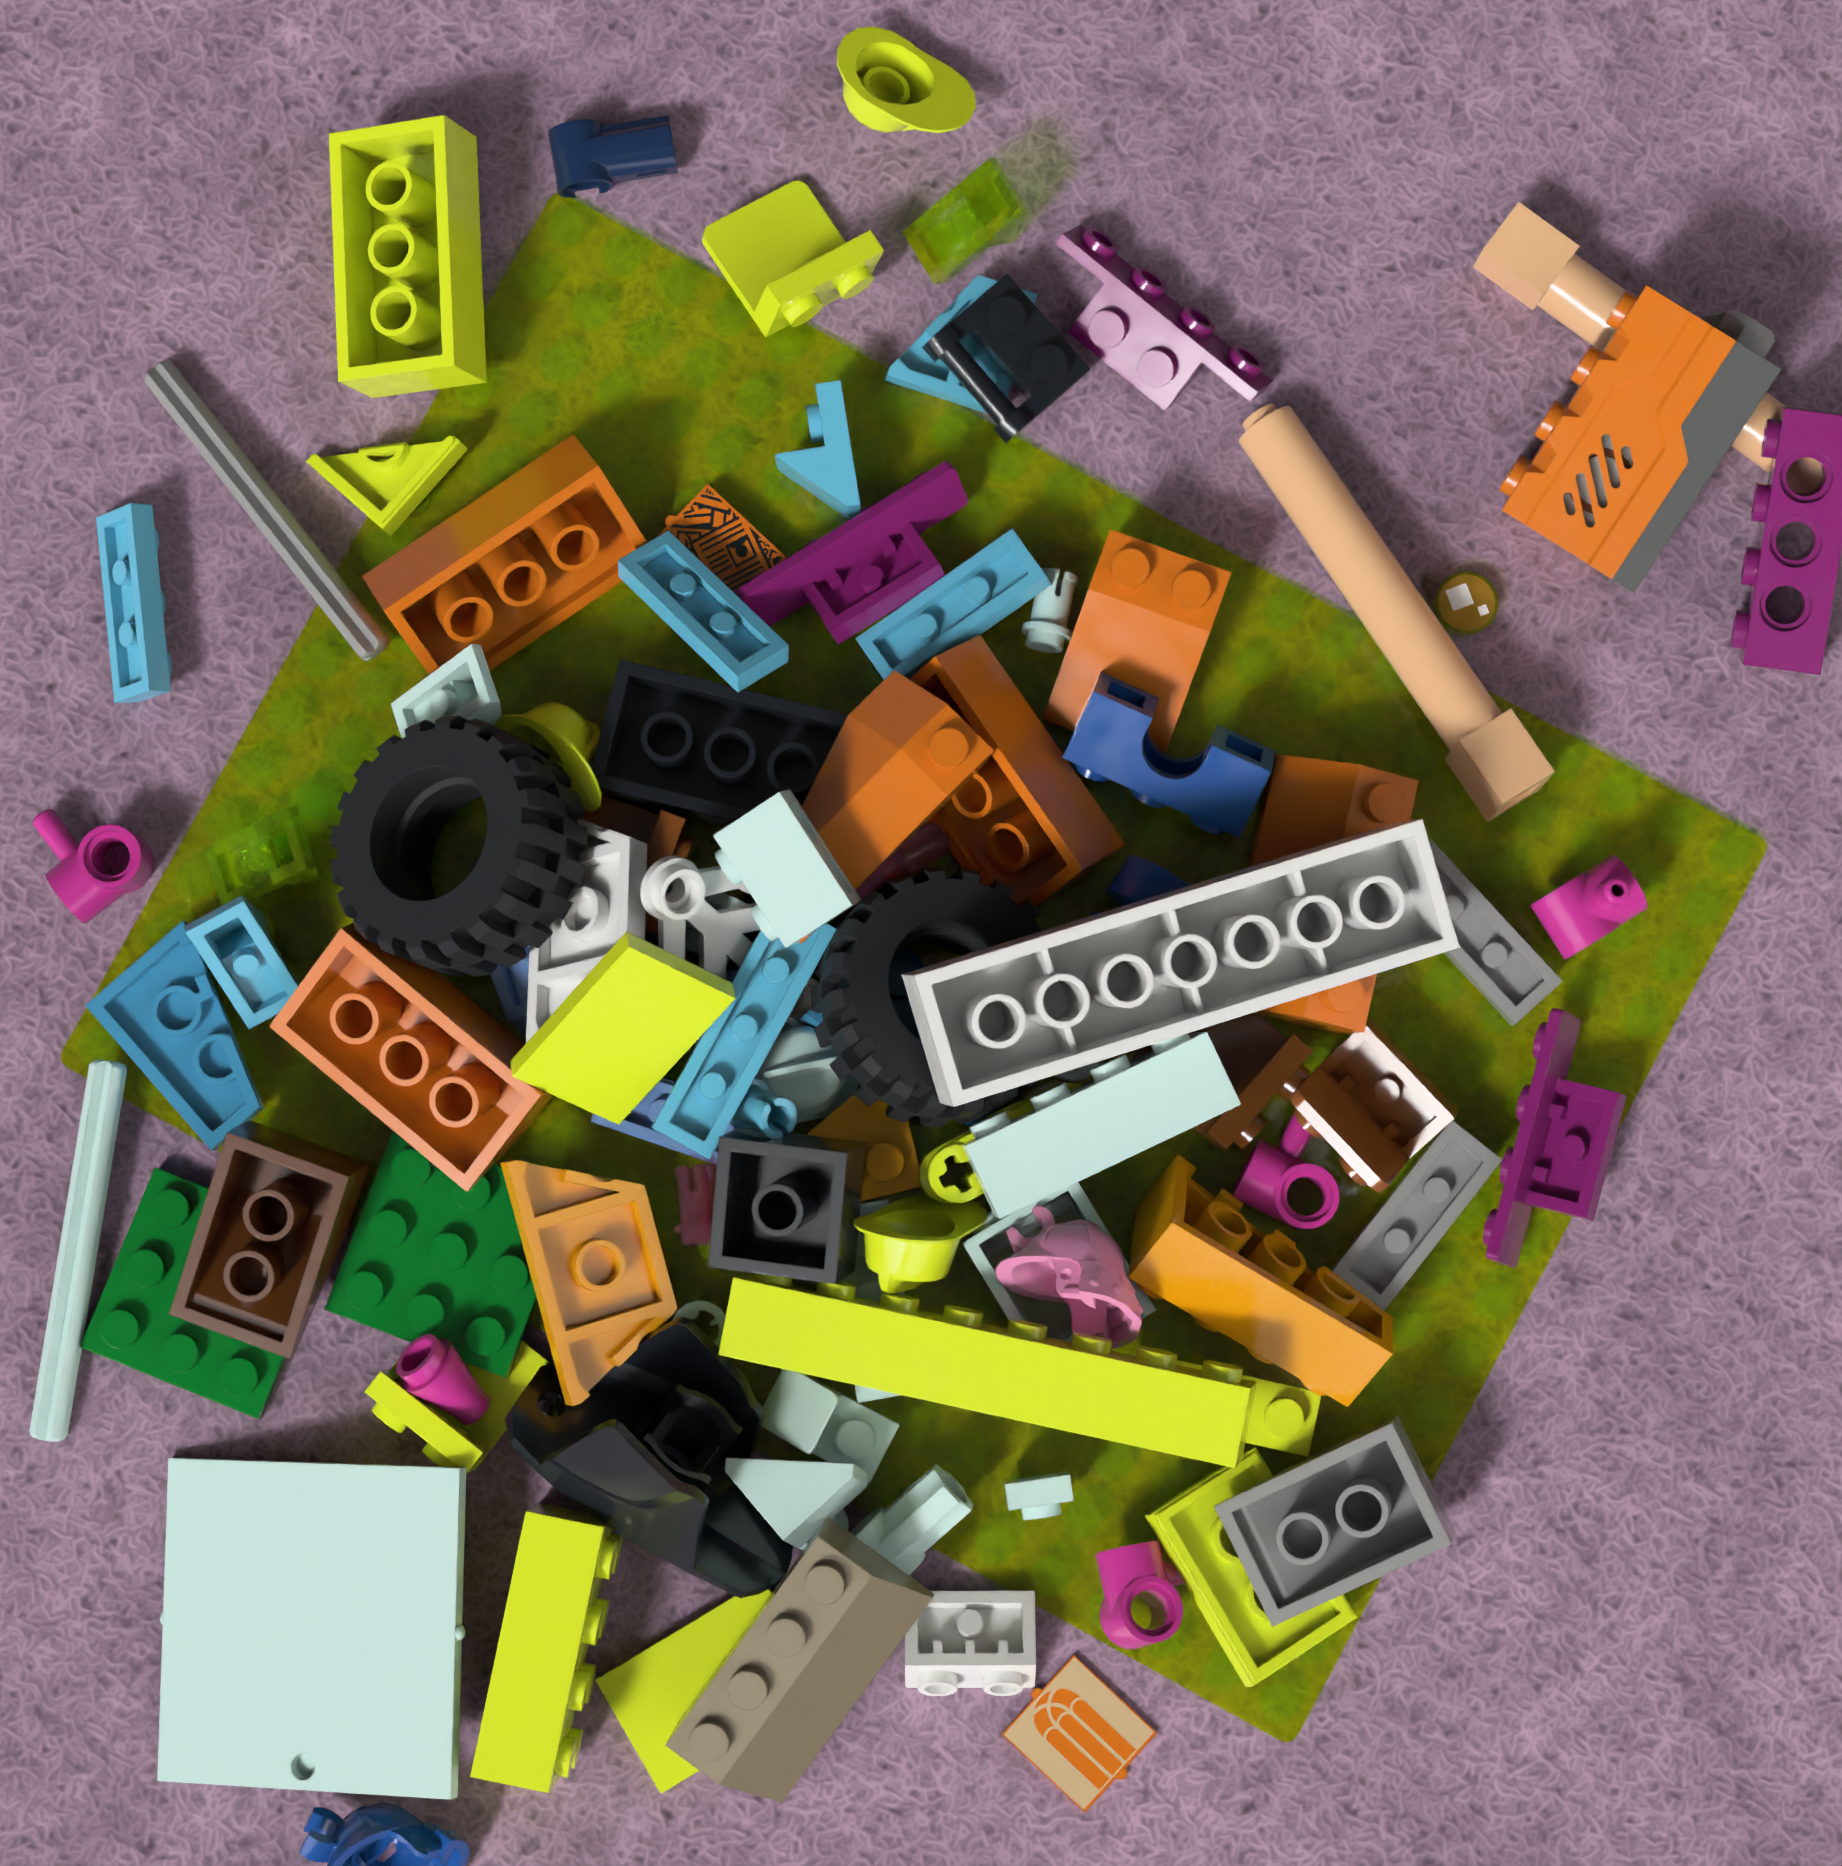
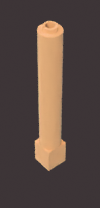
(1543, 271)
(1487, 747)

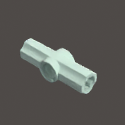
(915, 1519)

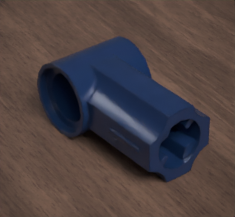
(598, 155)

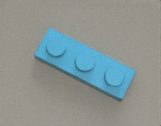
(133, 603)
(955, 607)
(703, 611)

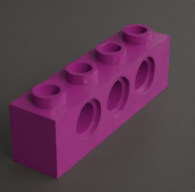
(1798, 641)

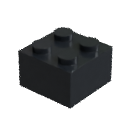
(786, 1205)

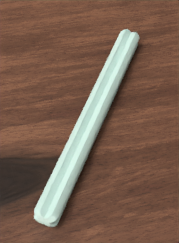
(78, 1250)

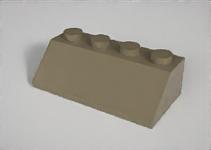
(799, 1666)

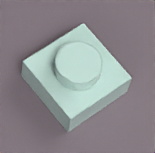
(1039, 1494)

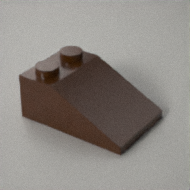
(267, 1237)

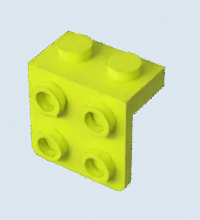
(789, 257)
(446, 1438)

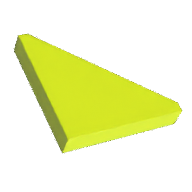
(389, 478)

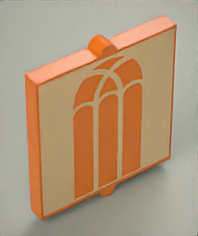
(1079, 1733)

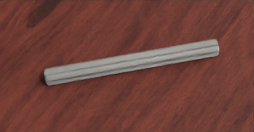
(267, 510)

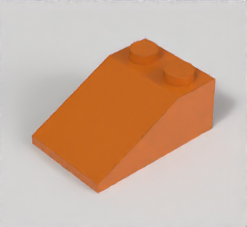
(1141, 625)

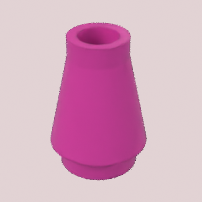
(440, 1377)

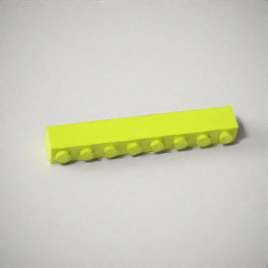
(991, 1367)

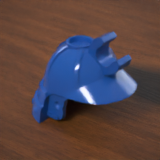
(369, 1832)

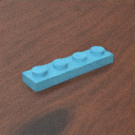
(738, 1041)

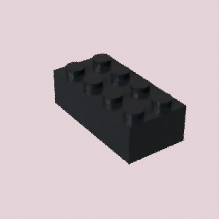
(706, 747)

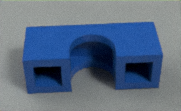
(1211, 787)

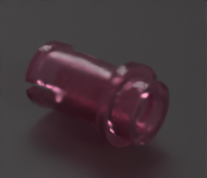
(695, 1203)

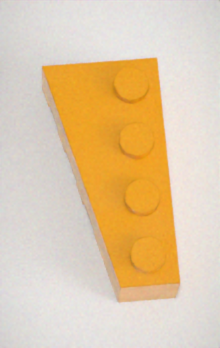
(1255, 1287)

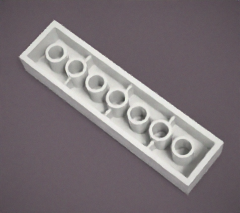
(1179, 961)

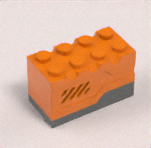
(1640, 432)

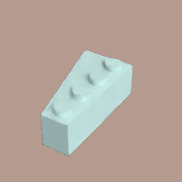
(1099, 1122)

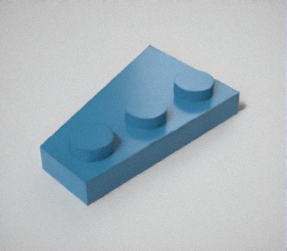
(180, 1036)

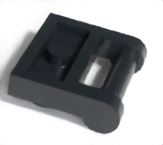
(1020, 345)

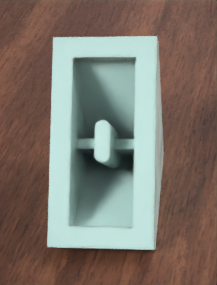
(797, 1494)

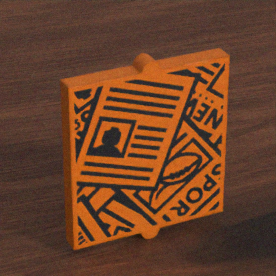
(723, 539)

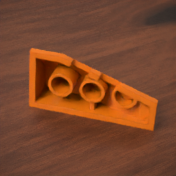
(890, 774)

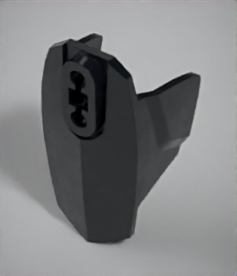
(654, 1454)

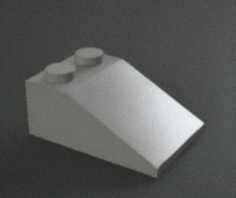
(1336, 1521)

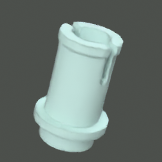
(1050, 614)

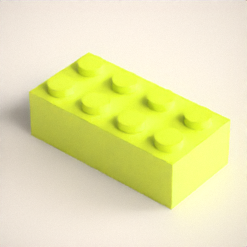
(407, 257)
(543, 1649)

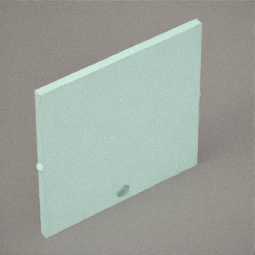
(313, 1626)

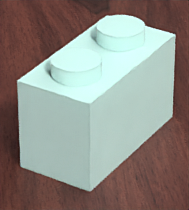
(784, 869)

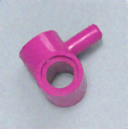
(81, 876)
(1590, 906)
(1271, 1171)
(1140, 1573)

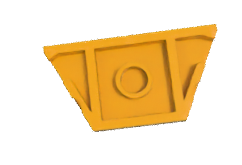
(591, 1268)

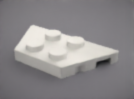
(600, 915)

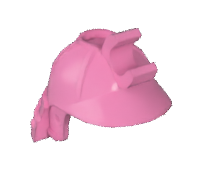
(1075, 1267)

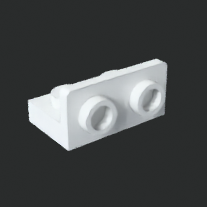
(973, 1643)

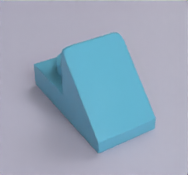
(828, 469)
(244, 959)

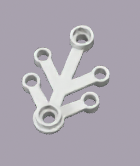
(718, 929)

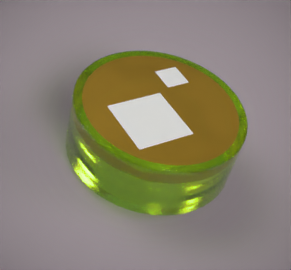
(1465, 604)

